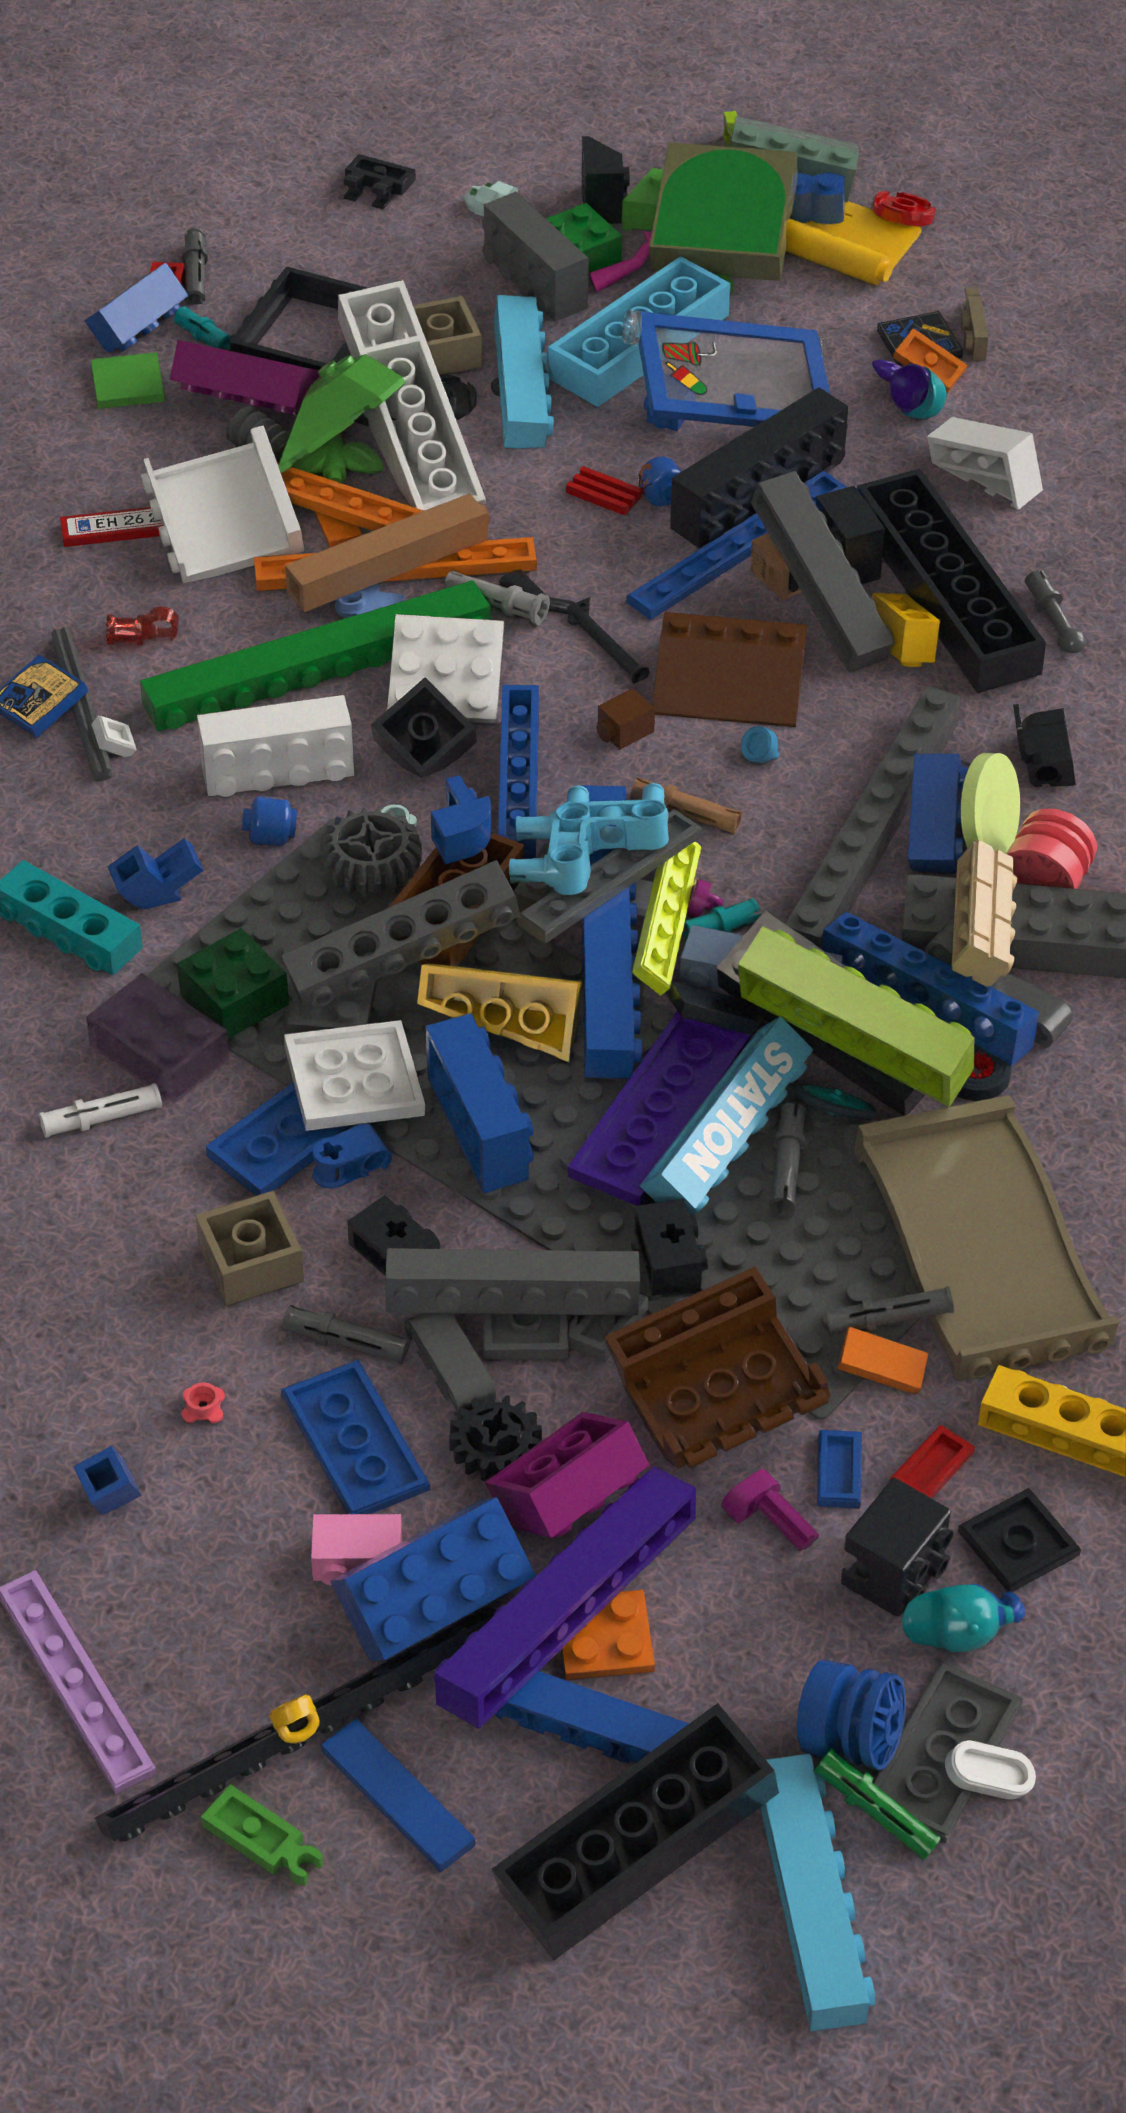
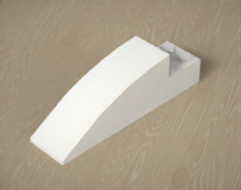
(419, 447)

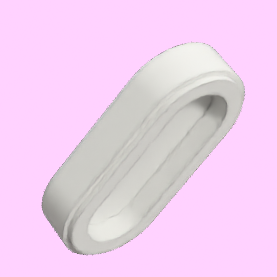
(990, 1770)

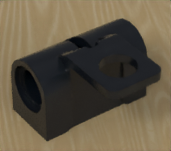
(1045, 747)

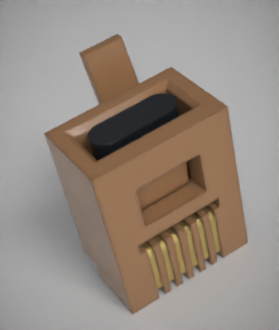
(771, 568)

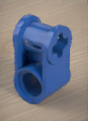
(353, 1153)

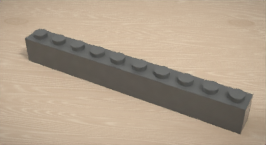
(874, 816)

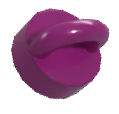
(702, 898)

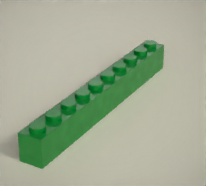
(296, 659)

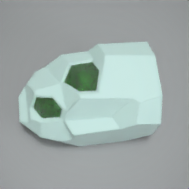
(483, 194)

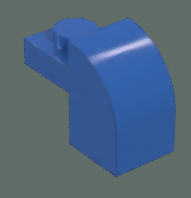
(463, 825)
(155, 881)

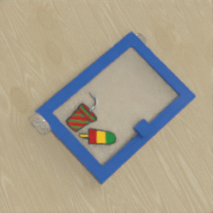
(724, 367)

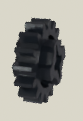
(496, 1431)

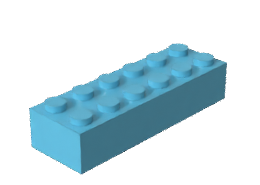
(593, 356)

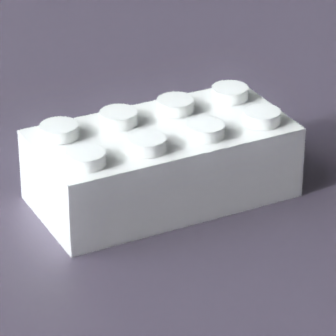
(276, 745)

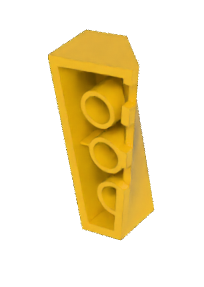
(516, 1006)

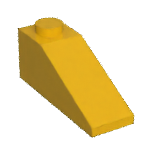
(912, 628)

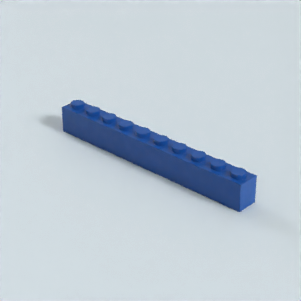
(608, 975)

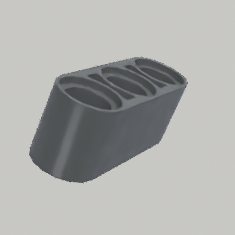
(451, 1358)

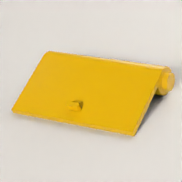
(858, 246)

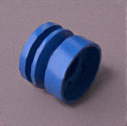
(851, 1714)

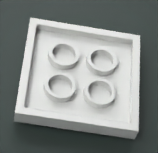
(455, 656)
(354, 1075)

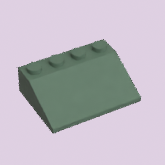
(814, 152)

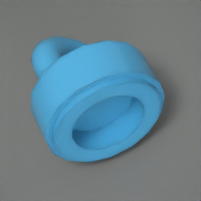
(760, 745)

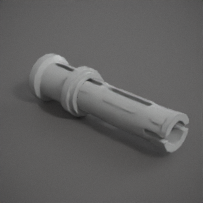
(510, 600)

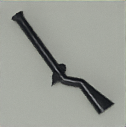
(579, 615)

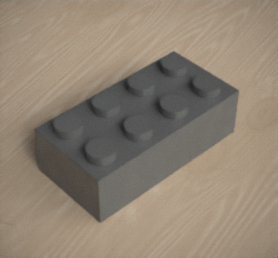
(535, 256)

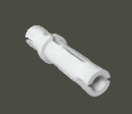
(96, 1111)

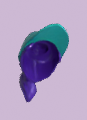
(913, 388)

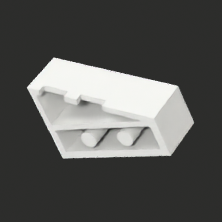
(989, 455)

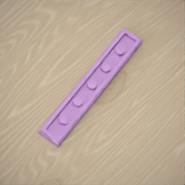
(76, 1682)

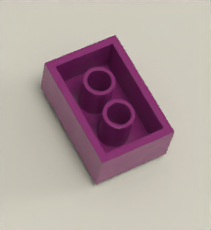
(568, 1474)

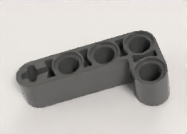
(1053, 1012)

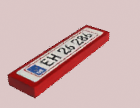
(109, 526)

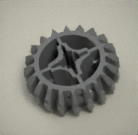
(370, 851)

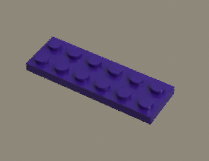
(655, 1106)

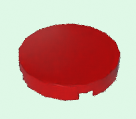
(903, 209)

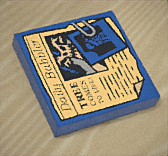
(39, 695)

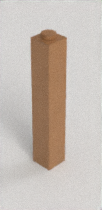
(387, 552)

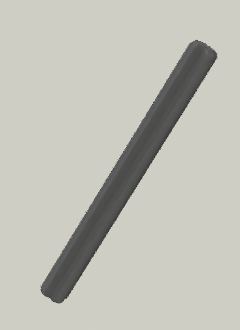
(82, 709)

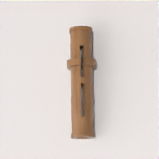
(694, 807)

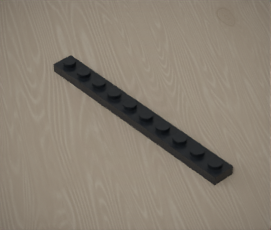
(250, 1752)

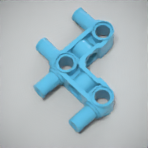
(583, 827)

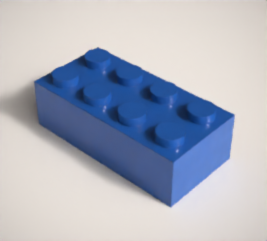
(479, 1102)
(433, 1579)

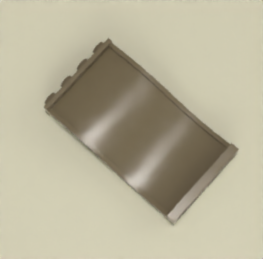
(990, 1228)

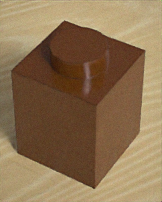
(625, 719)

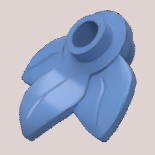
(365, 601)

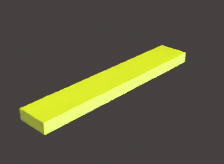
(666, 919)

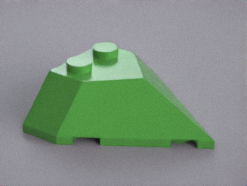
(336, 401)

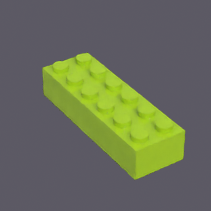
(857, 1015)

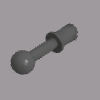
(1048, 599)

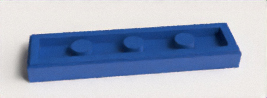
(398, 1795)

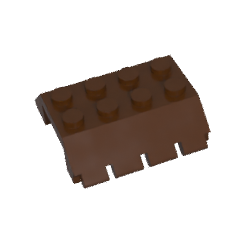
(715, 1370)

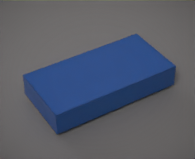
(839, 1469)

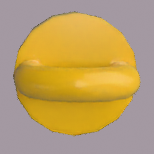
(291, 1712)

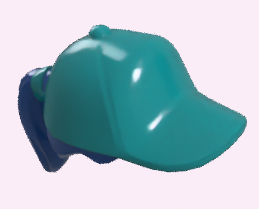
(960, 1617)

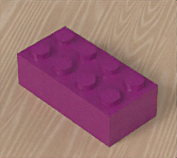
(241, 377)

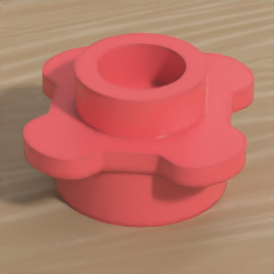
(199, 1394)

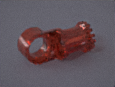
(142, 627)

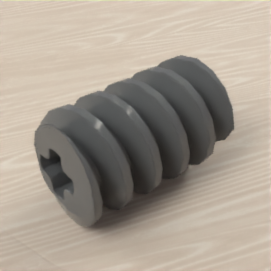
(249, 417)

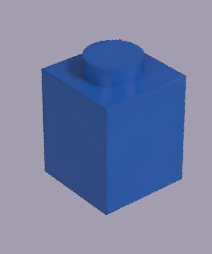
(107, 1480)

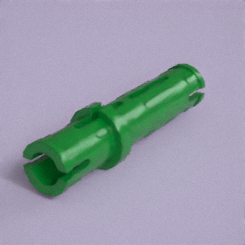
(832, 1769)

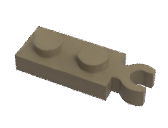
(973, 321)

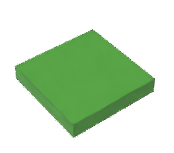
(127, 380)

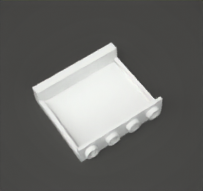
(223, 510)

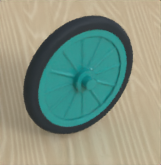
(835, 1101)

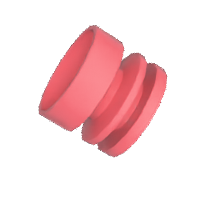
(1052, 849)

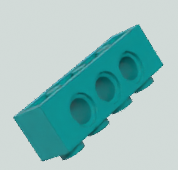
(69, 918)

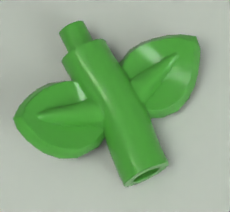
(335, 457)

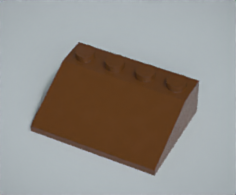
(729, 669)

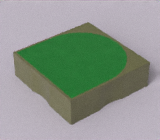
(725, 209)

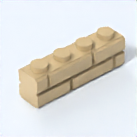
(983, 914)

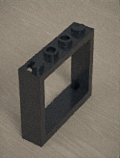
(289, 285)

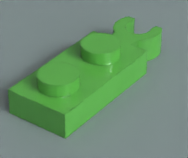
(260, 1834)

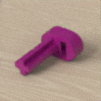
(761, 1493)

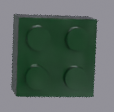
(233, 982)

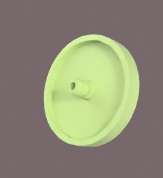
(990, 802)

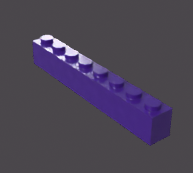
(564, 1597)

